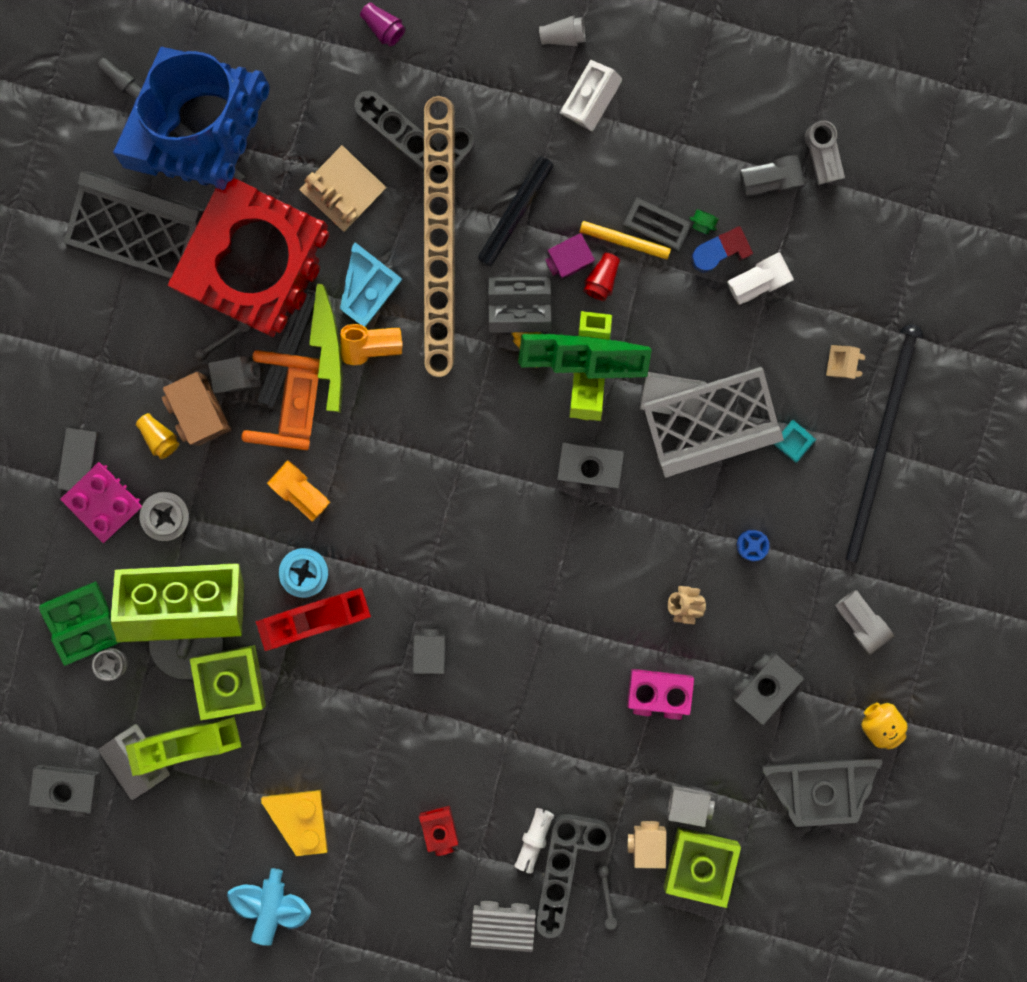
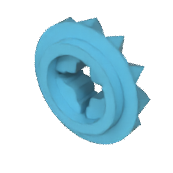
(290, 579)

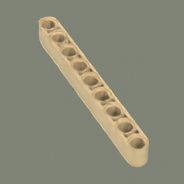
(432, 251)

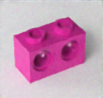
(661, 685)

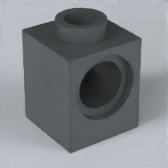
(235, 374)
(429, 652)

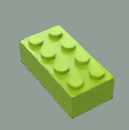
(177, 603)

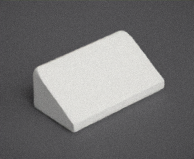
(591, 95)

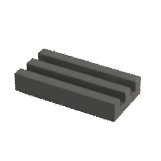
(652, 235)

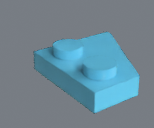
(366, 286)

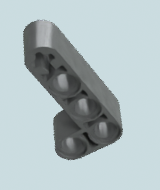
(407, 132)
(564, 876)

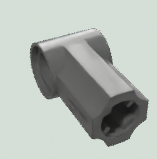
(780, 175)

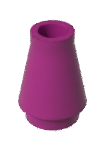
(383, 24)

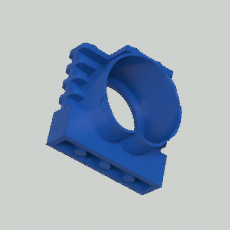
(208, 154)

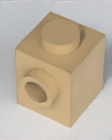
(648, 845)

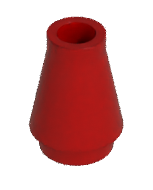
(602, 278)

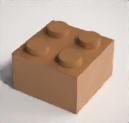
(196, 409)

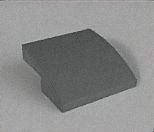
(519, 304)

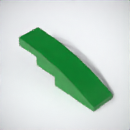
(584, 354)

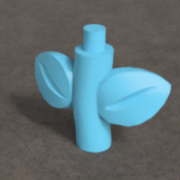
(269, 907)

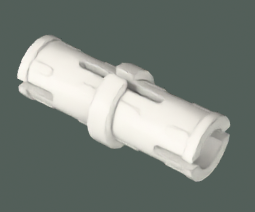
(534, 840)

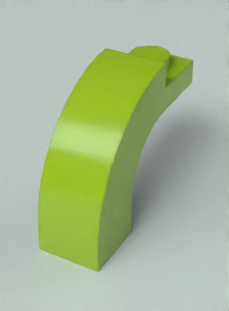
(588, 393)
(183, 745)

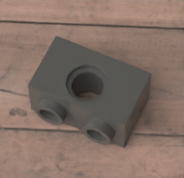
(608, 461)
(784, 683)
(83, 787)

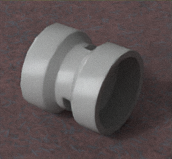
(104, 666)

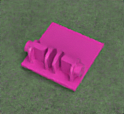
(101, 502)

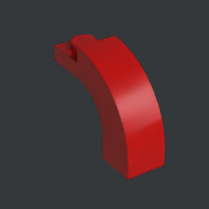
(313, 619)

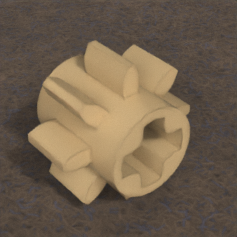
(686, 605)

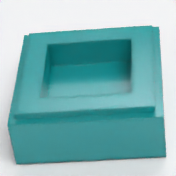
(795, 441)

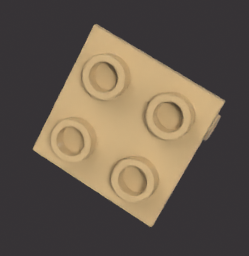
(342, 188)

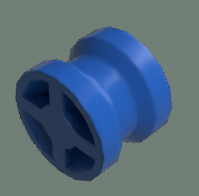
(756, 548)

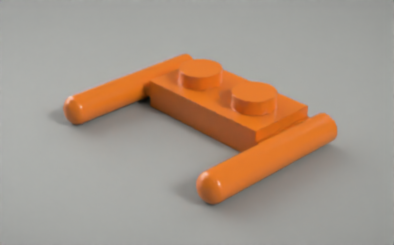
(297, 401)

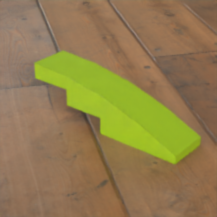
(325, 336)

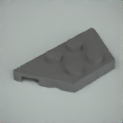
(823, 790)

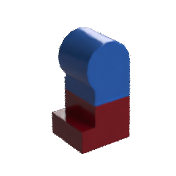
(720, 248)

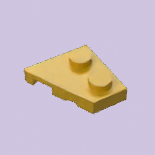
(299, 820)

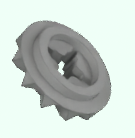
(150, 518)

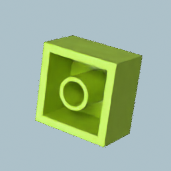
(227, 682)
(702, 867)

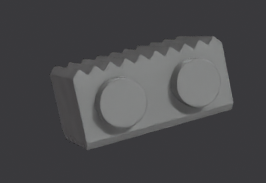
(503, 927)

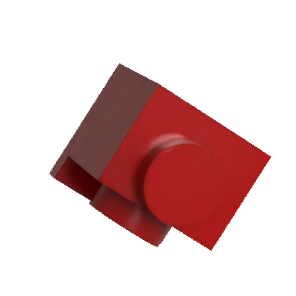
(439, 819)

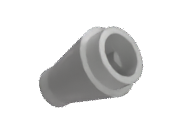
(564, 32)

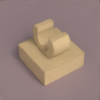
(844, 362)

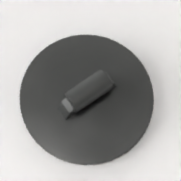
(175, 655)

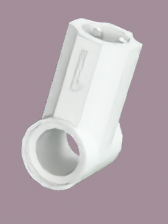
(766, 276)

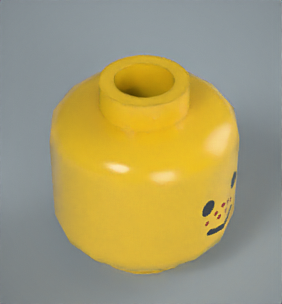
(884, 725)

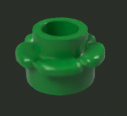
(704, 222)

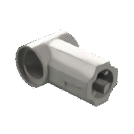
(825, 156)
(868, 628)

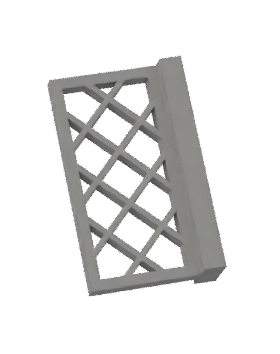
(720, 446)

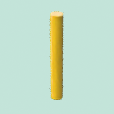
(625, 240)

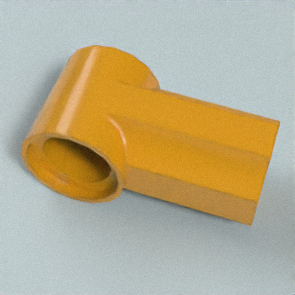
(360, 343)
(293, 486)

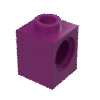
(569, 257)

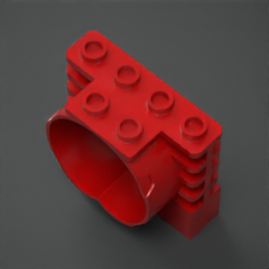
(227, 212)

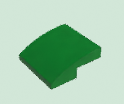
(79, 623)

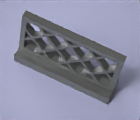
(132, 198)

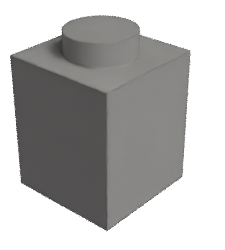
(690, 806)

